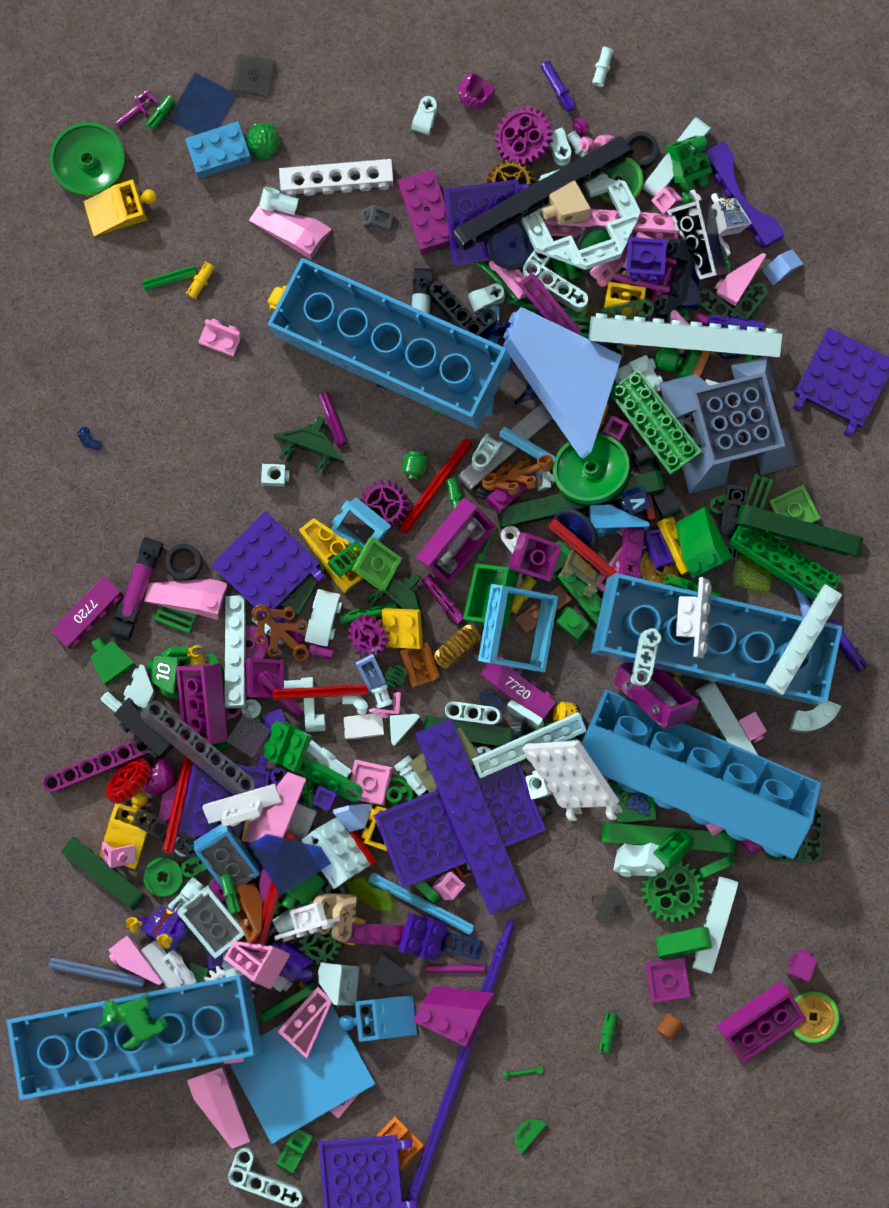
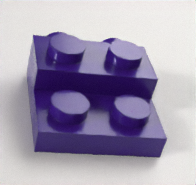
(646, 259)
(423, 937)

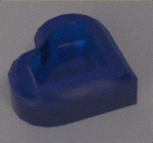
(488, 699)

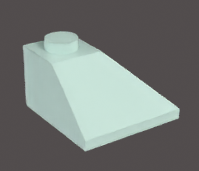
(339, 982)

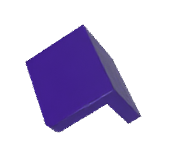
(324, 798)

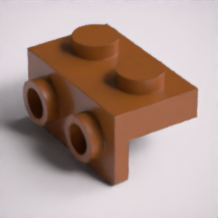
(420, 665)

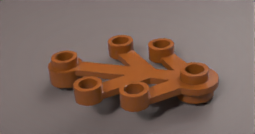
(497, 480)
(278, 629)

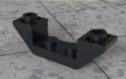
(676, 251)
(734, 497)

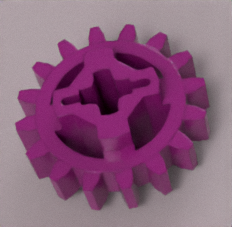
(368, 635)

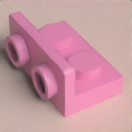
(220, 337)

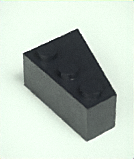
(130, 720)

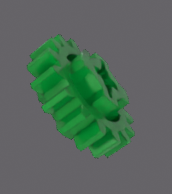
(322, 952)

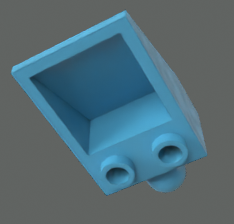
(609, 519)
(386, 1018)

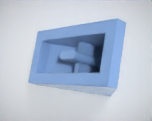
(782, 266)
(370, 672)
(353, 816)

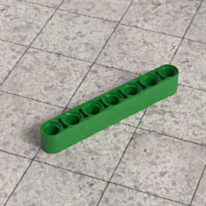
(643, 835)

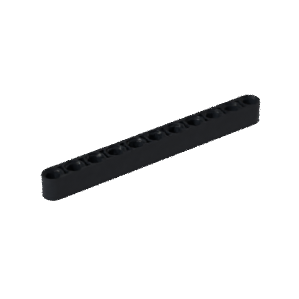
(537, 195)

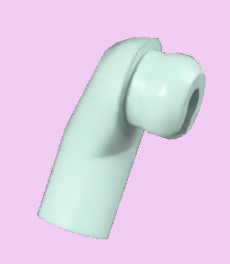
(358, 702)

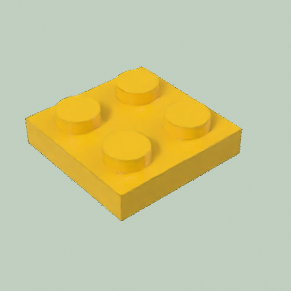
(403, 628)

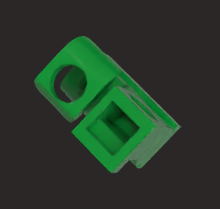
(689, 163)

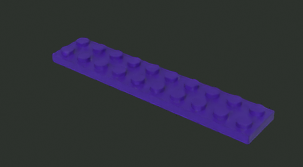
(470, 816)

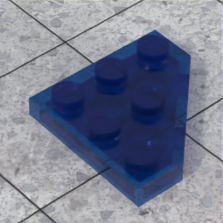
(288, 860)

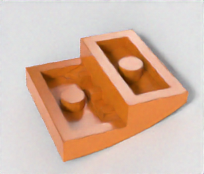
(395, 1127)

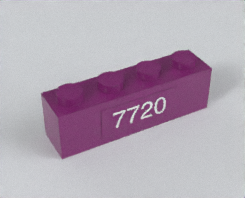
(87, 612)
(517, 688)

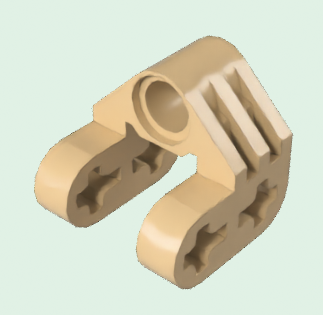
(339, 906)

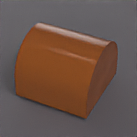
(670, 1026)

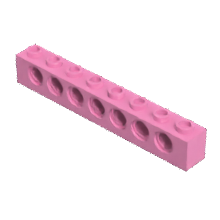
(650, 224)

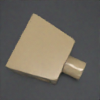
(567, 205)

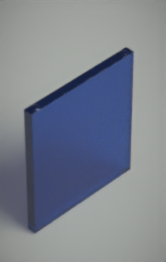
(202, 105)

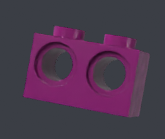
(802, 965)

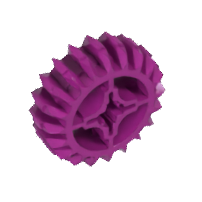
(392, 503)

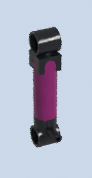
(129, 608)

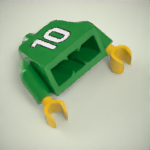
(164, 668)

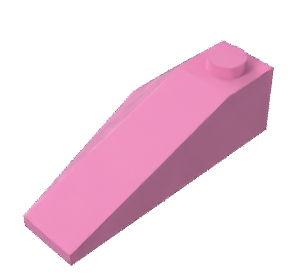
(296, 231)
(197, 597)
(216, 1099)

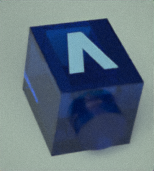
(635, 500)

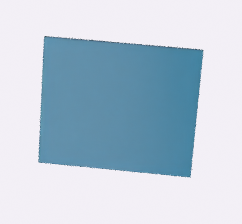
(295, 1089)

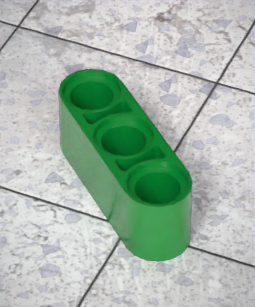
(683, 942)

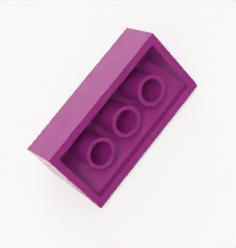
(203, 700)
(761, 1022)

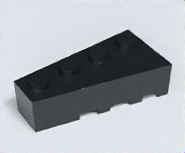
(699, 232)

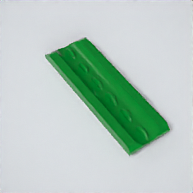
(654, 422)
(783, 561)

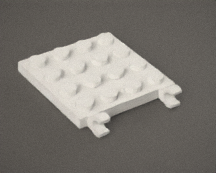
(572, 777)

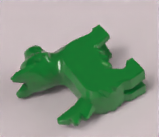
(136, 1017)

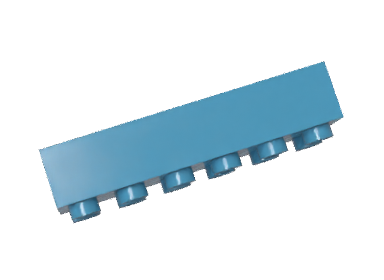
(390, 343)
(740, 639)
(702, 776)
(71, 1052)

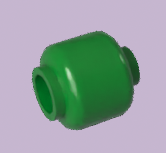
(667, 359)
(415, 464)

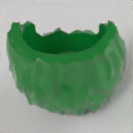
(263, 140)

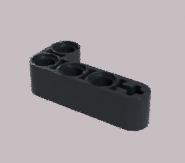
(459, 310)
(665, 500)

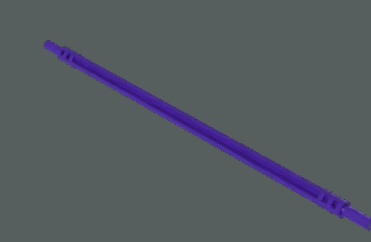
(457, 1074)

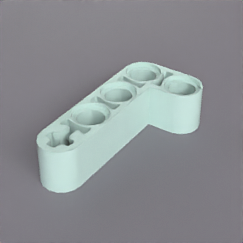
(557, 283)
(267, 1182)

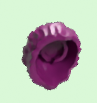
(475, 91)
(161, 778)

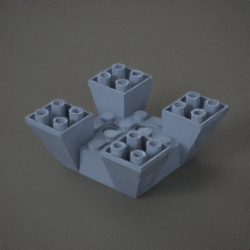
(721, 446)

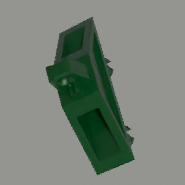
(311, 439)
(402, 592)

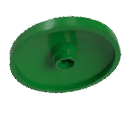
(87, 159)
(596, 476)

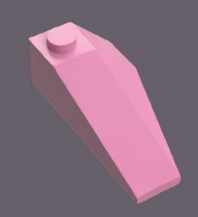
(278, 817)

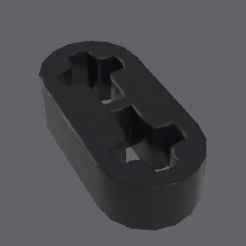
(520, 728)

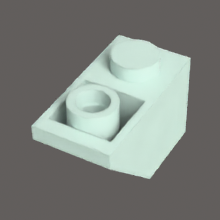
(141, 689)

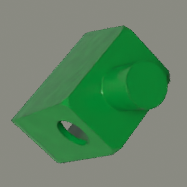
(573, 625)
(109, 661)
(303, 892)

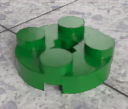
(153, 872)

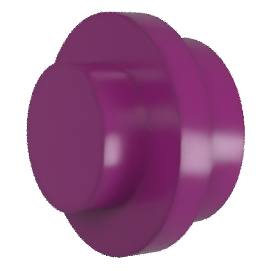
(580, 126)

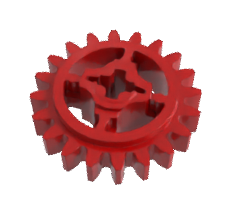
(128, 781)

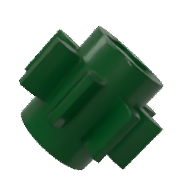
(395, 676)

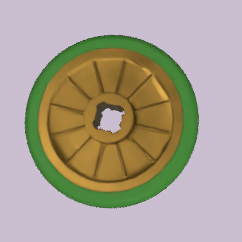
(827, 1017)

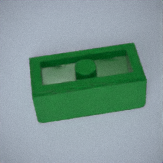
(674, 848)

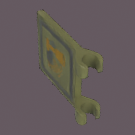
(582, 569)

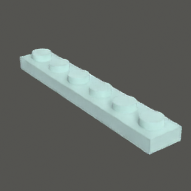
(803, 639)
(235, 651)
(512, 751)

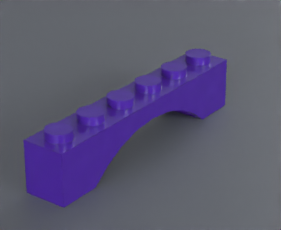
(764, 227)

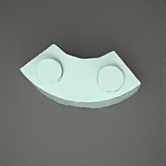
(320, 626)
(814, 719)
(638, 860)

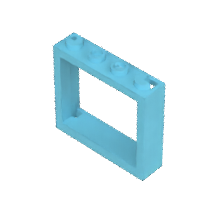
(494, 622)

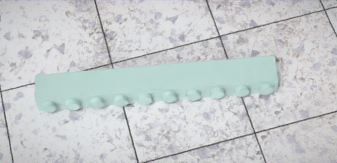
(685, 336)

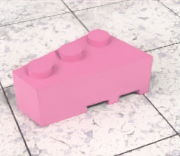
(257, 962)
(306, 1021)

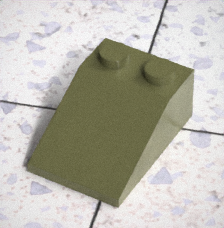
(422, 770)

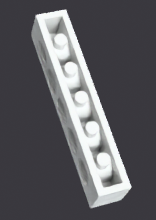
(328, 171)

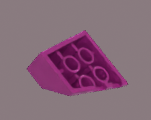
(454, 1013)

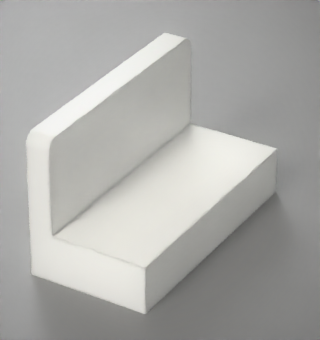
(363, 726)

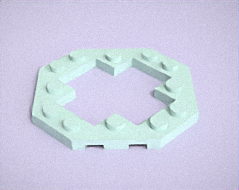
(598, 254)

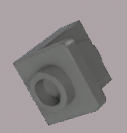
(378, 217)

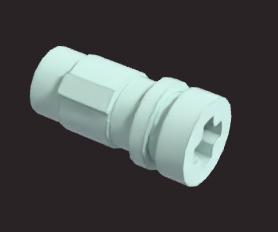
(410, 775)

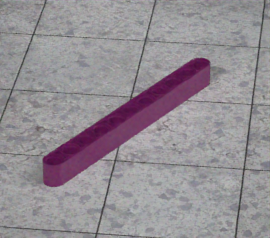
(99, 768)

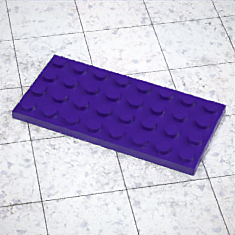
(423, 838)

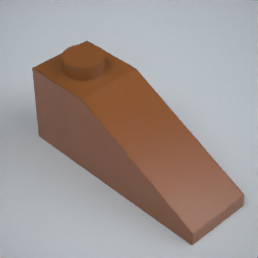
(250, 910)

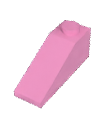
(736, 282)
(130, 957)

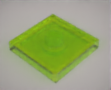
(750, 574)

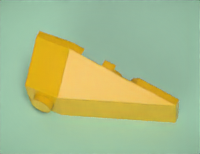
(326, 546)

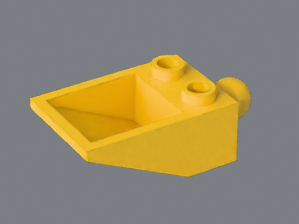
(115, 208)
(624, 292)
(124, 831)

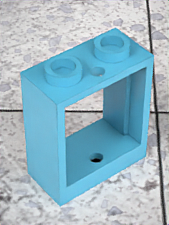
(365, 514)

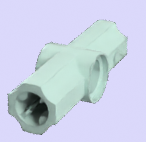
(327, 759)

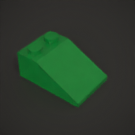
(701, 542)

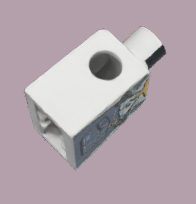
(728, 215)

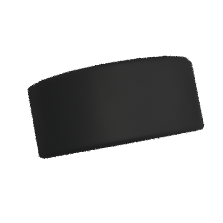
(644, 136)
(169, 562)

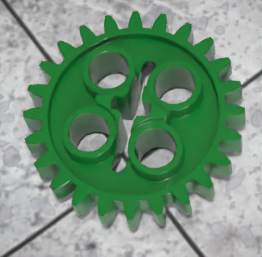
(676, 907)

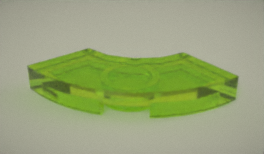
(370, 895)

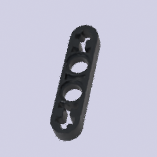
(184, 850)

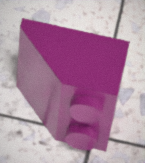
(534, 556)

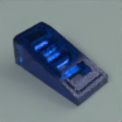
(476, 951)

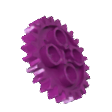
(516, 123)

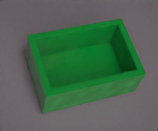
(480, 588)

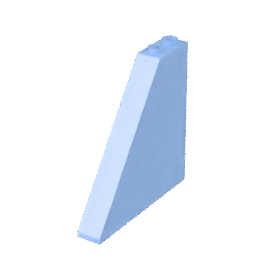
(565, 372)

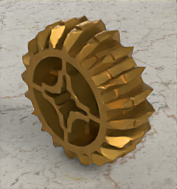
(501, 170)
(457, 646)

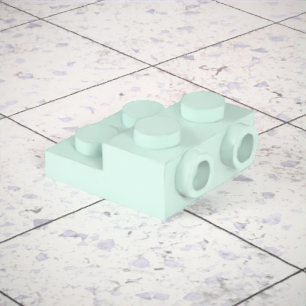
(645, 366)

